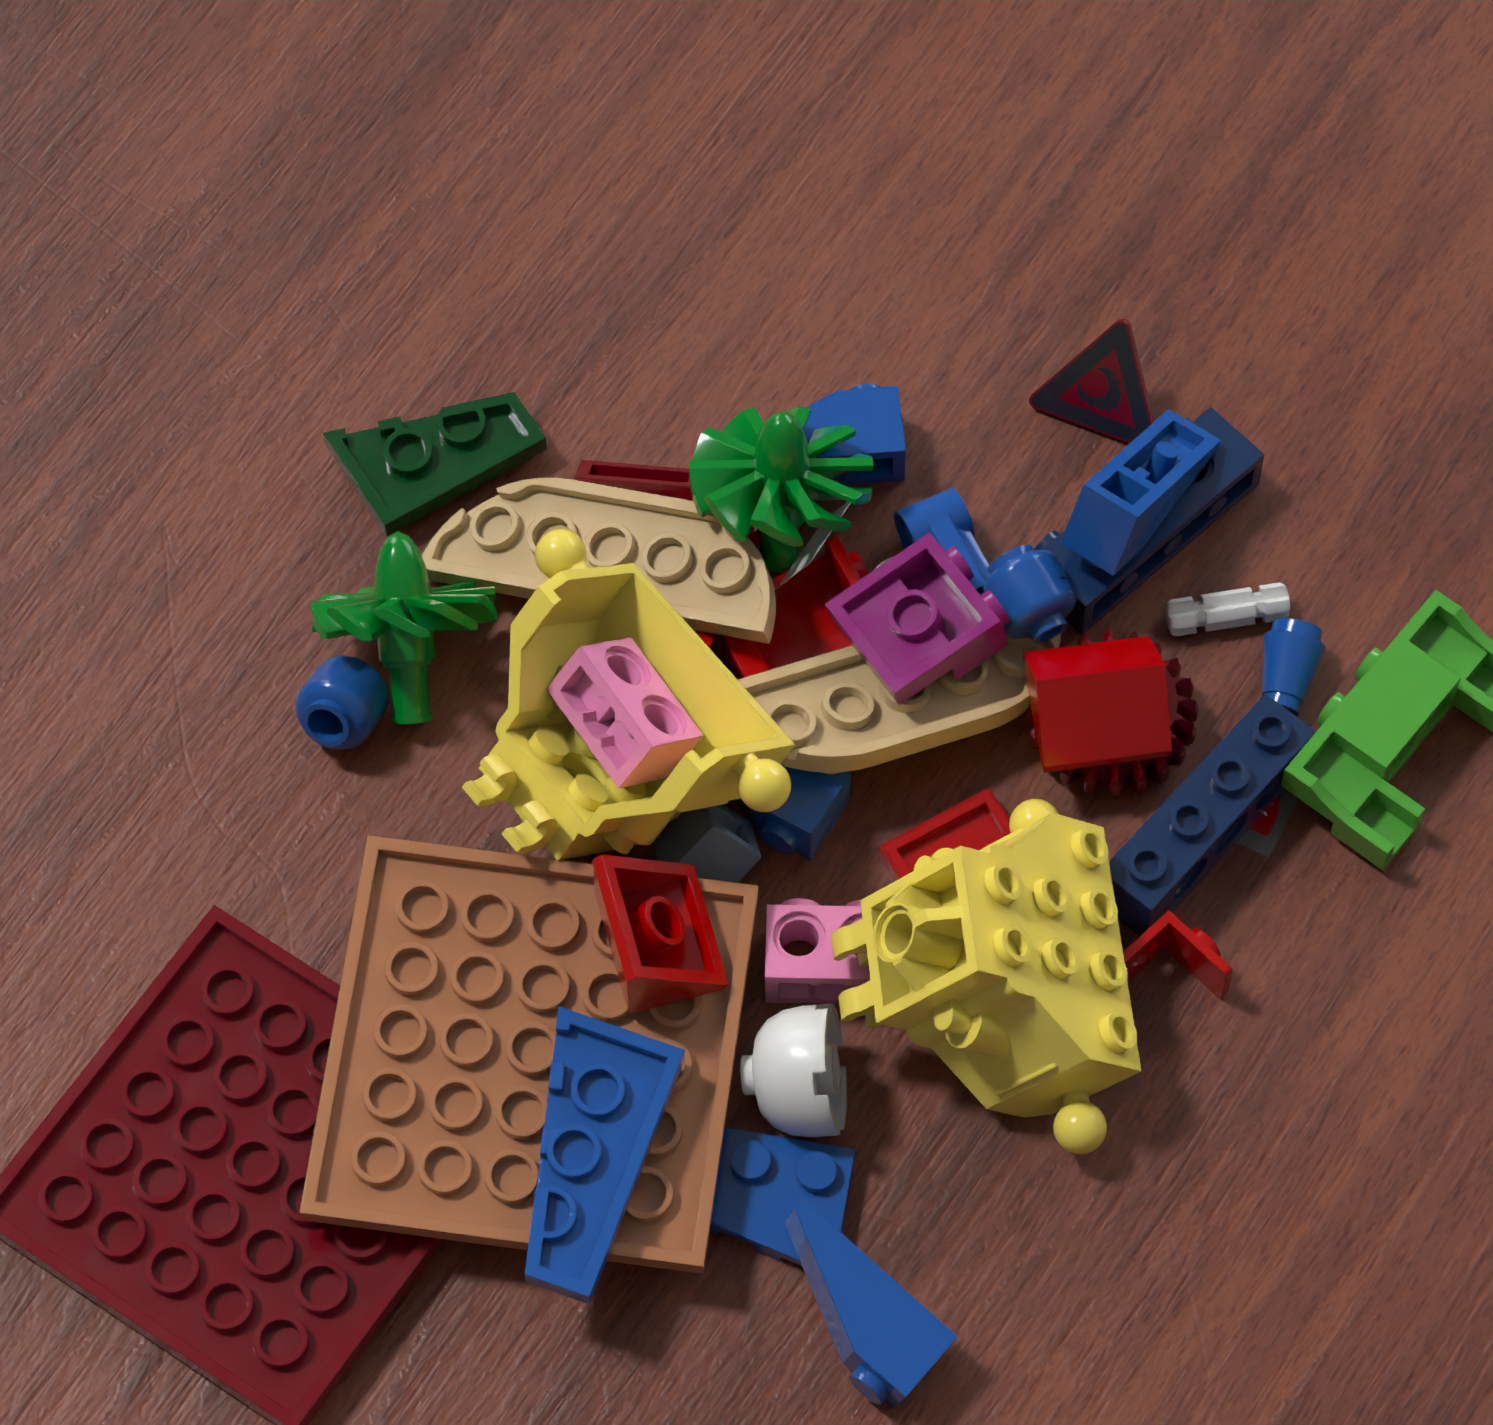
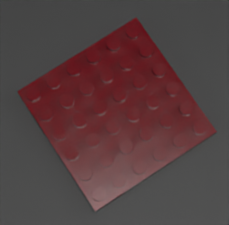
(182, 1177)

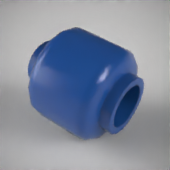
(1032, 593)
(342, 702)

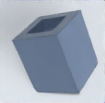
(713, 841)

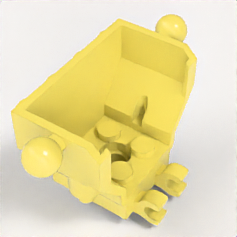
(549, 769)
(1007, 970)

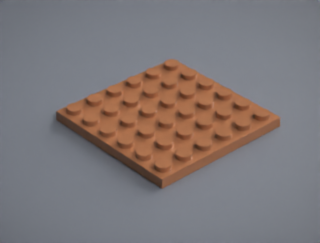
(451, 1046)

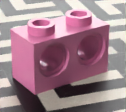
(624, 712)
(814, 976)

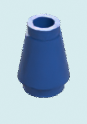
(1290, 661)

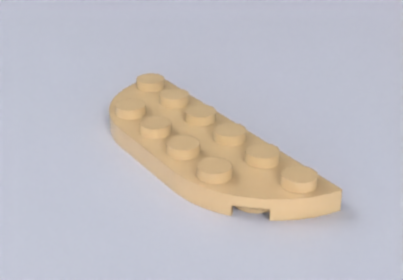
(689, 559)
(851, 722)

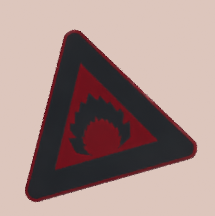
(1101, 387)

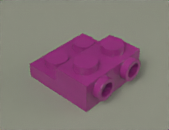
(920, 618)

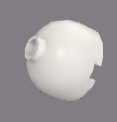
(799, 1072)

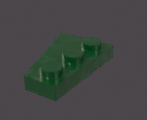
(432, 460)

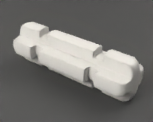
(1227, 609)

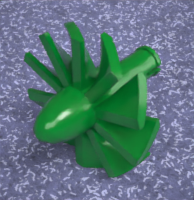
(771, 478)
(403, 616)

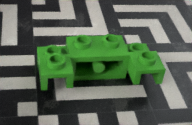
(1382, 721)

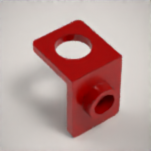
(1190, 947)

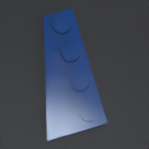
(596, 1135)
(768, 1178)

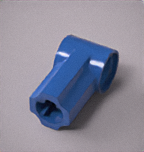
(949, 524)

